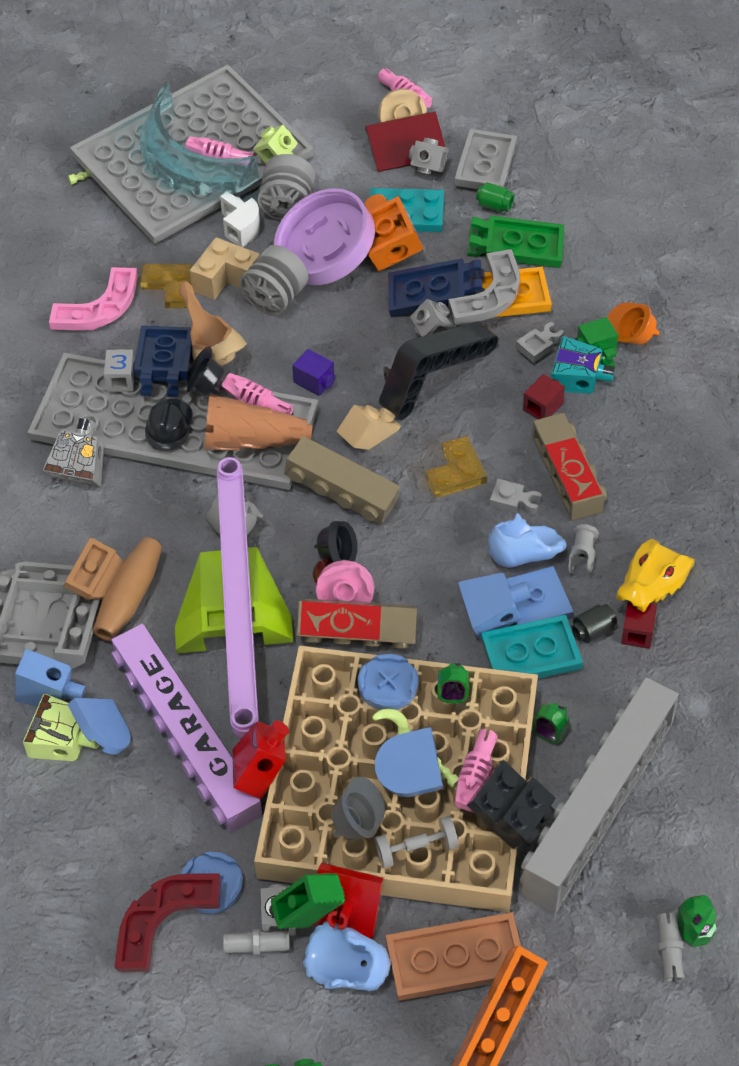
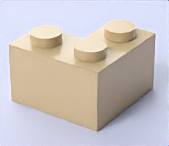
(220, 265)

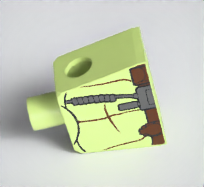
(55, 732)

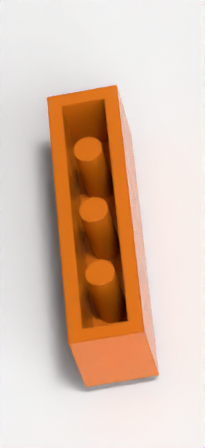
(501, 1009)

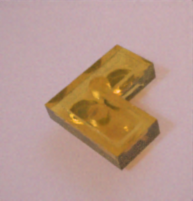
(167, 278)
(460, 473)

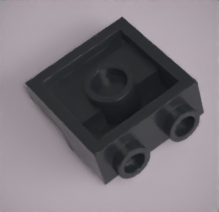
(512, 805)

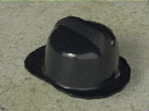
(205, 374)
(168, 424)
(337, 542)

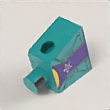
(580, 366)

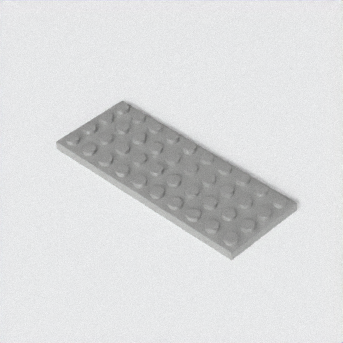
(121, 420)

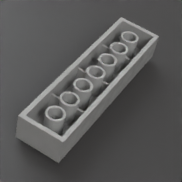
(598, 795)

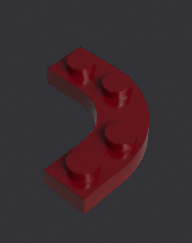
(160, 901)

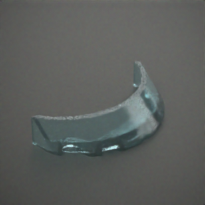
(185, 168)

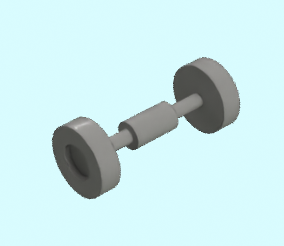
(447, 832)

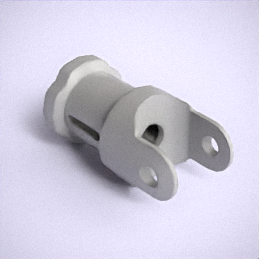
(583, 547)

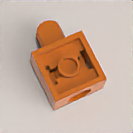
(394, 232)

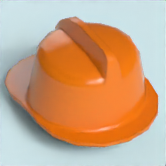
(633, 323)

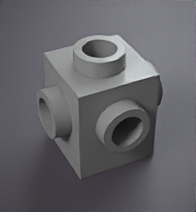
(435, 160)
(432, 318)

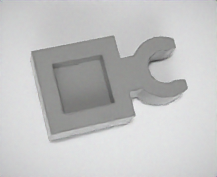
(538, 344)
(511, 495)

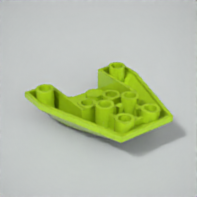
(203, 604)

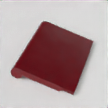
(394, 138)

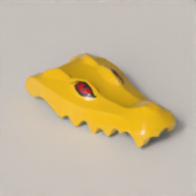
(654, 574)

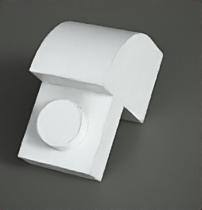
(240, 219)

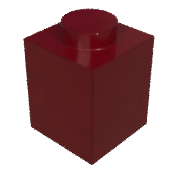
(543, 397)
(638, 626)

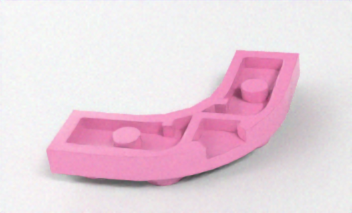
(101, 311)

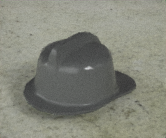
(358, 810)

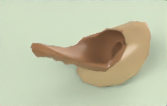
(210, 330)

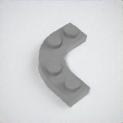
(496, 297)

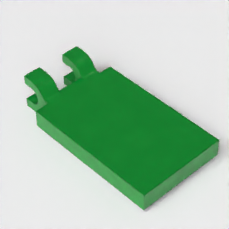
(530, 240)

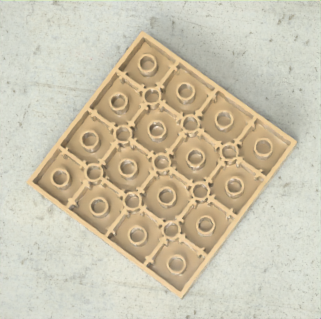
(338, 740)

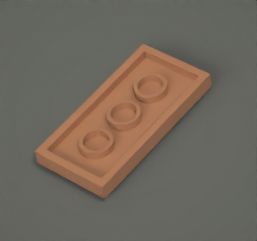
(450, 955)

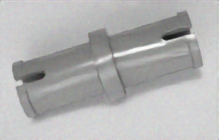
(256, 942)
(670, 947)

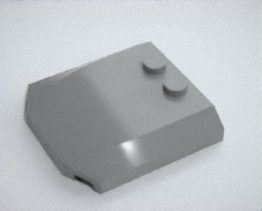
(44, 614)

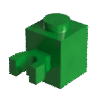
(601, 335)

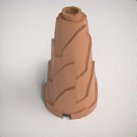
(241, 425)

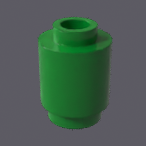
(495, 197)

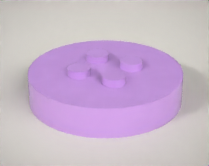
(327, 233)

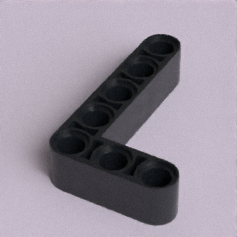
(430, 354)

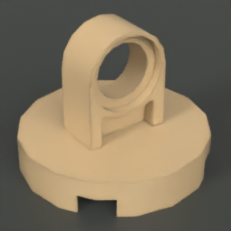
(400, 104)

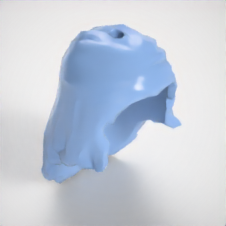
(519, 543)
(336, 959)

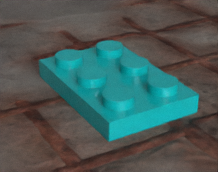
(422, 205)
(533, 647)

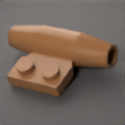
(118, 583)

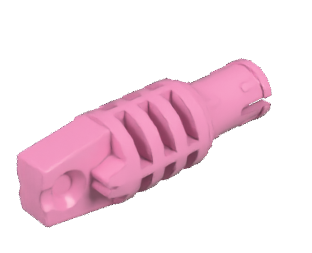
(400, 82)
(215, 149)
(253, 394)
(475, 769)

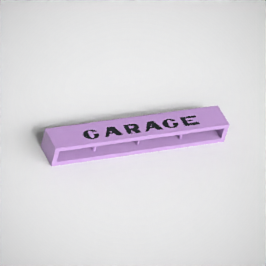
(185, 727)

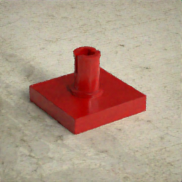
(361, 901)

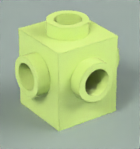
(275, 142)

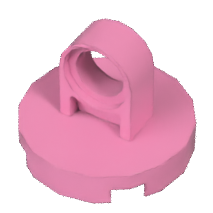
(345, 582)

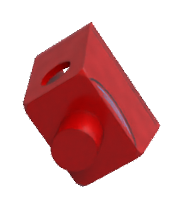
(259, 757)

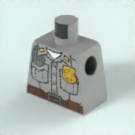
(77, 455)

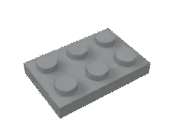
(485, 159)

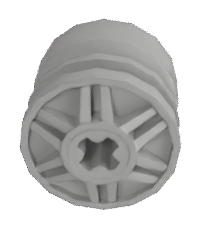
(284, 184)
(274, 280)

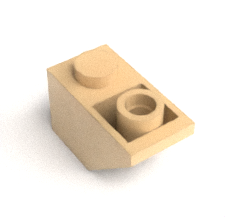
(367, 426)

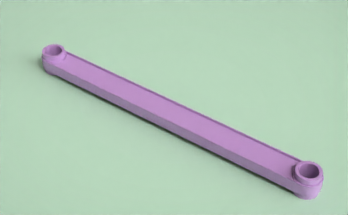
(237, 597)

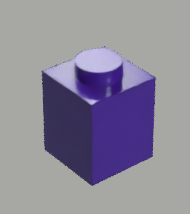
(313, 372)

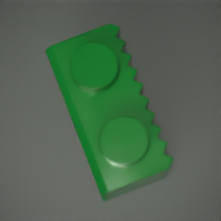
(307, 900)

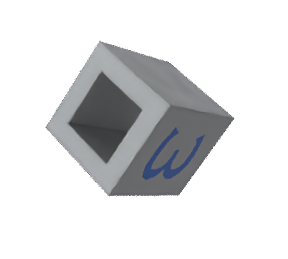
(119, 370)

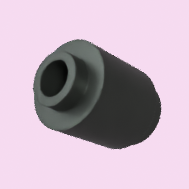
(594, 623)

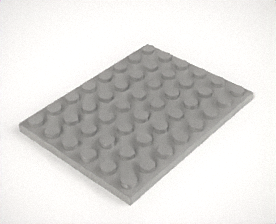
(213, 108)

